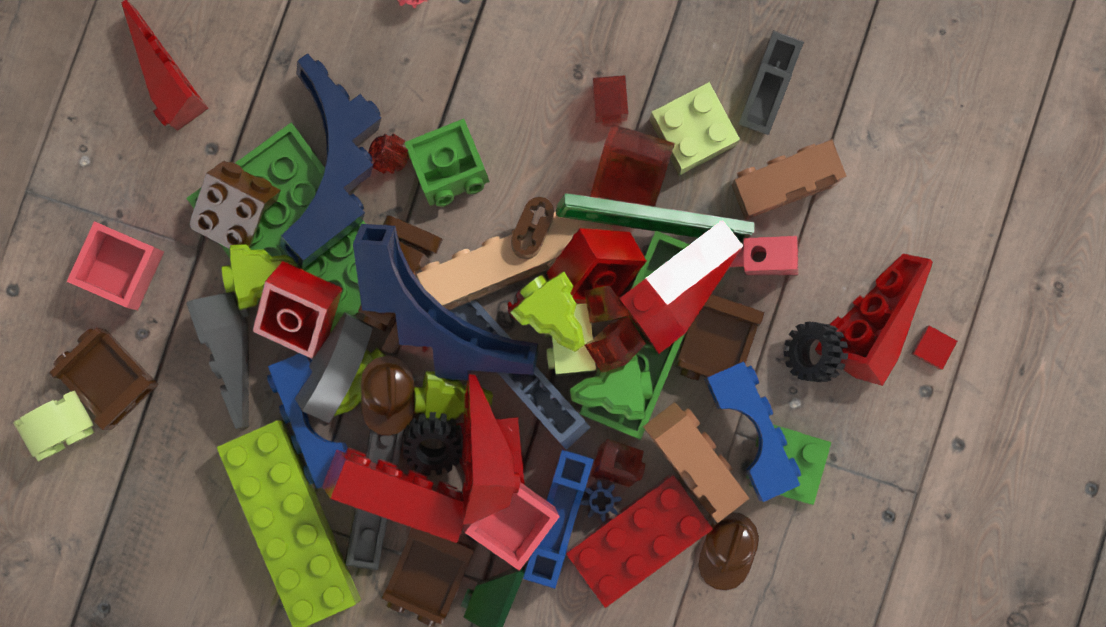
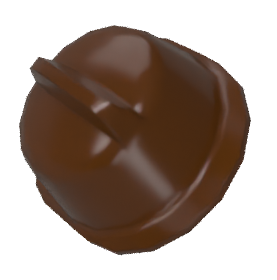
(387, 395)
(728, 552)

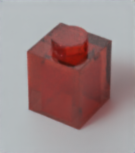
(610, 100)

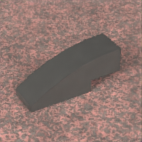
(771, 82)
(334, 368)

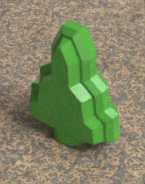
(617, 390)

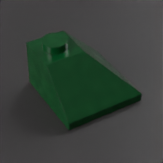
(492, 598)

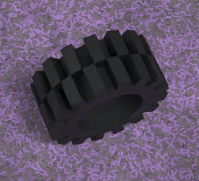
(800, 352)
(429, 458)

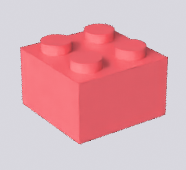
(115, 266)
(517, 529)

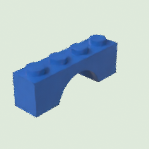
(288, 379)
(771, 470)
(566, 495)

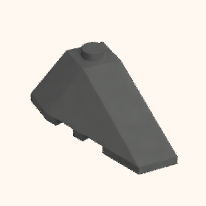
(227, 335)

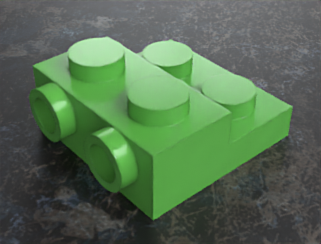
(447, 163)
(810, 457)

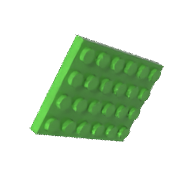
(297, 172)

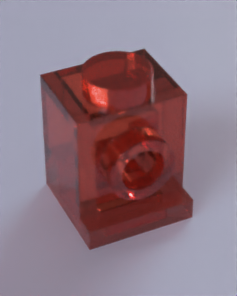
(615, 345)
(627, 456)

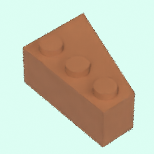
(788, 179)
(695, 461)

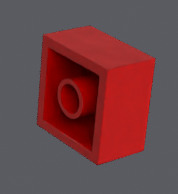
(598, 260)
(297, 309)

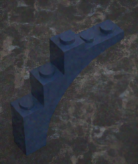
(345, 125)
(457, 346)

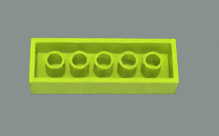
(289, 524)

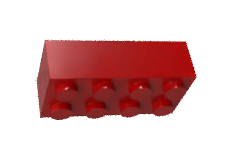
(395, 495)
(638, 540)

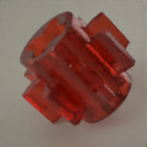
(388, 153)

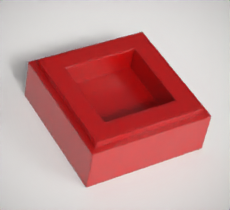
(934, 347)

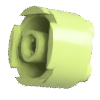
(53, 424)

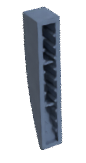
(533, 389)

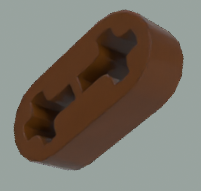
(525, 225)
(415, 235)

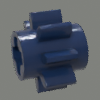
(608, 506)

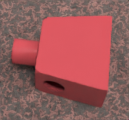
(779, 260)

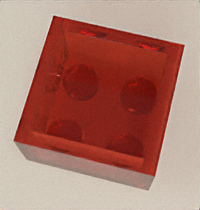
(632, 167)

